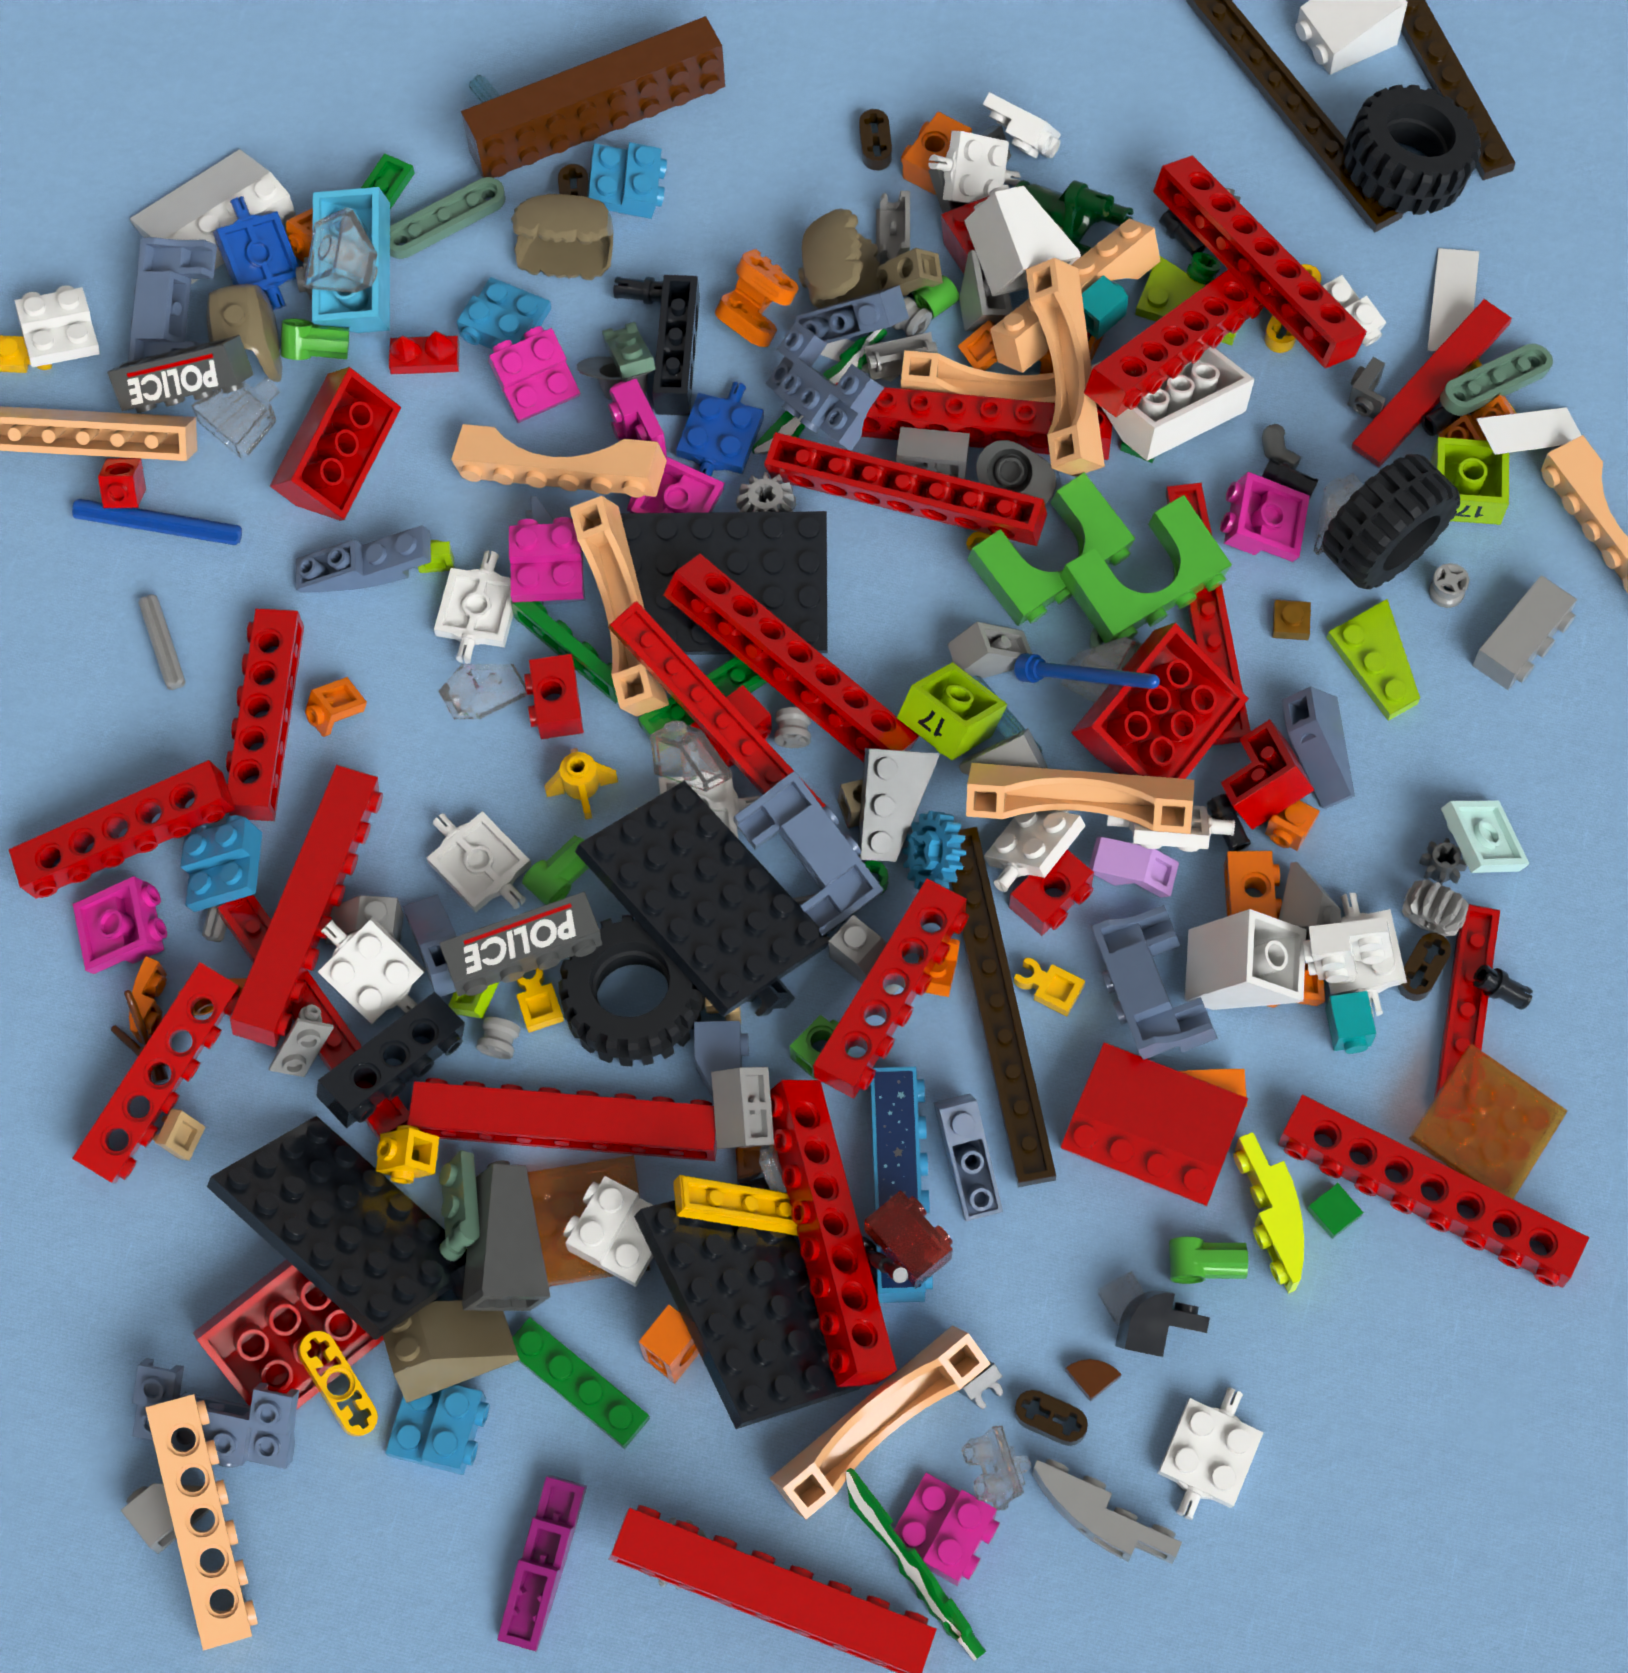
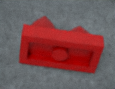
(424, 354)

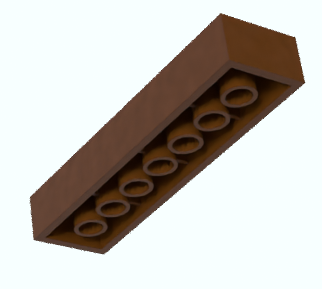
(594, 98)

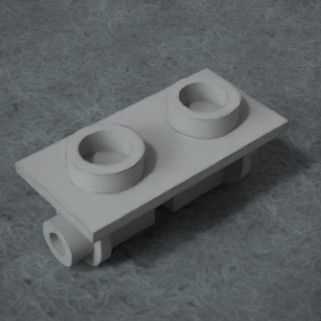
(887, 357)
(302, 1043)

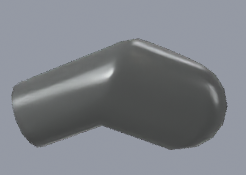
(1275, 447)

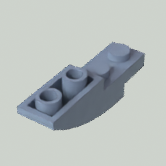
(363, 566)

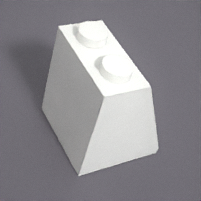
(1349, 29)
(1013, 235)
(1245, 962)

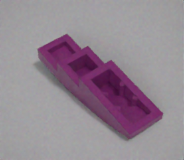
(542, 1563)

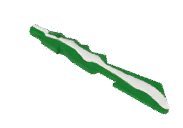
(789, 424)
(912, 1566)

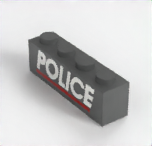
(180, 374)
(521, 944)

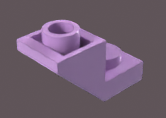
(1131, 863)

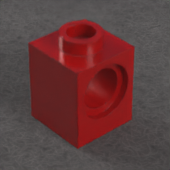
(122, 483)

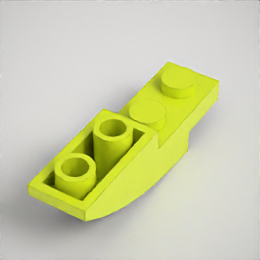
(1281, 1223)

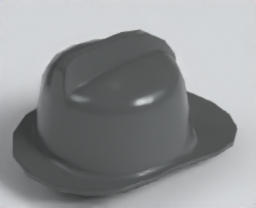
(608, 374)
(1016, 469)

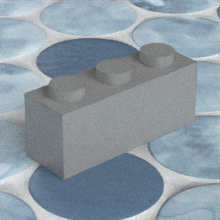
(1526, 633)

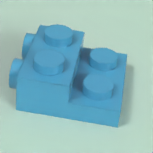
(627, 178)
(501, 314)
(221, 862)
(439, 1429)

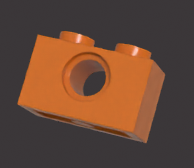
(932, 139)
(1255, 871)
(669, 1345)

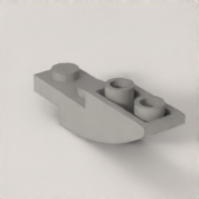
(1085, 1508)

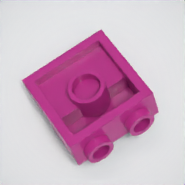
(533, 373)
(633, 414)
(680, 491)
(1265, 517)
(545, 561)
(119, 925)
(946, 1528)

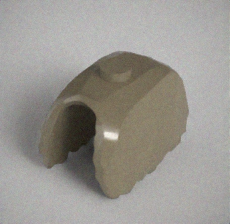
(563, 236)
(837, 260)
(247, 313)

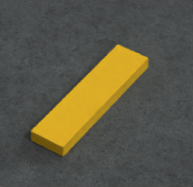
(733, 1204)

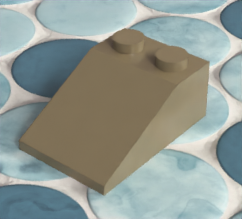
(446, 1347)

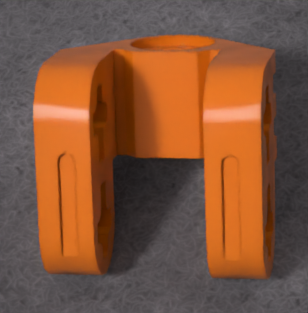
(755, 290)

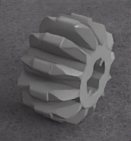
(759, 491)
(1435, 908)

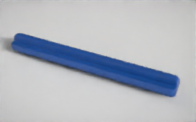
(158, 522)

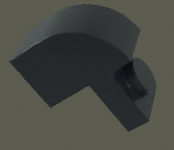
(1147, 1321)

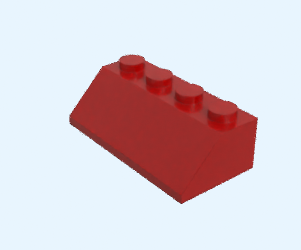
(336, 445)

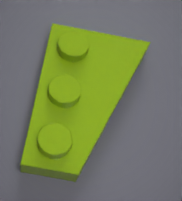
(1166, 290)
(1377, 659)

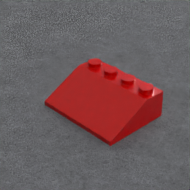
(1163, 727)
(1154, 1124)
(261, 1332)

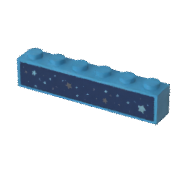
(898, 1157)

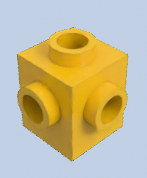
(407, 1154)

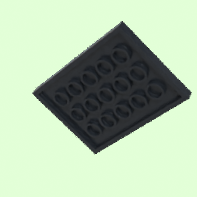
(768, 554)
(703, 897)
(340, 1225)
(745, 1310)

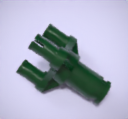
(1078, 209)

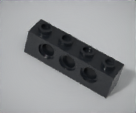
(676, 345)
(428, 1019)

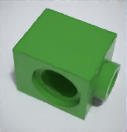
(801, 1049)

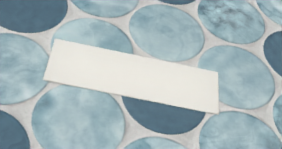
(1452, 293)
(1529, 430)

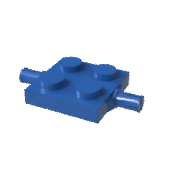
(257, 251)
(720, 432)

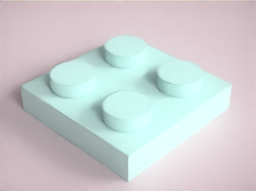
(1484, 836)

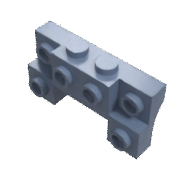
(164, 293)
(807, 392)
(817, 844)
(1143, 1001)
(240, 1431)

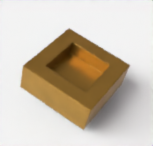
(1291, 620)

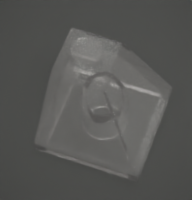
(340, 255)

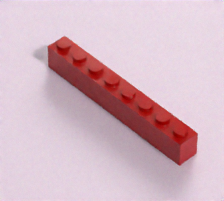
(305, 907)
(564, 1120)
(771, 1592)

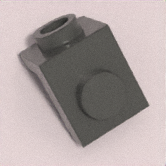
(1362, 394)

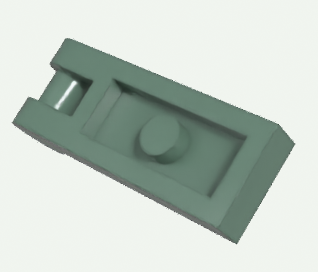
(628, 351)
(459, 1205)

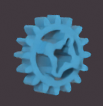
(934, 850)

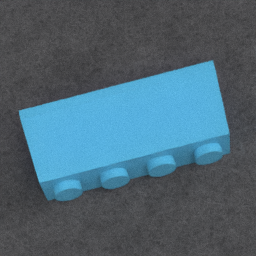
(370, 307)

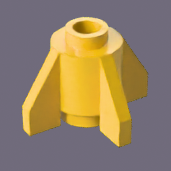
(580, 778)

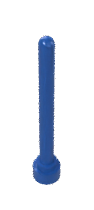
(1033, 668)

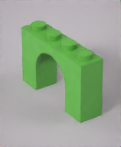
(1027, 590)
(1119, 610)

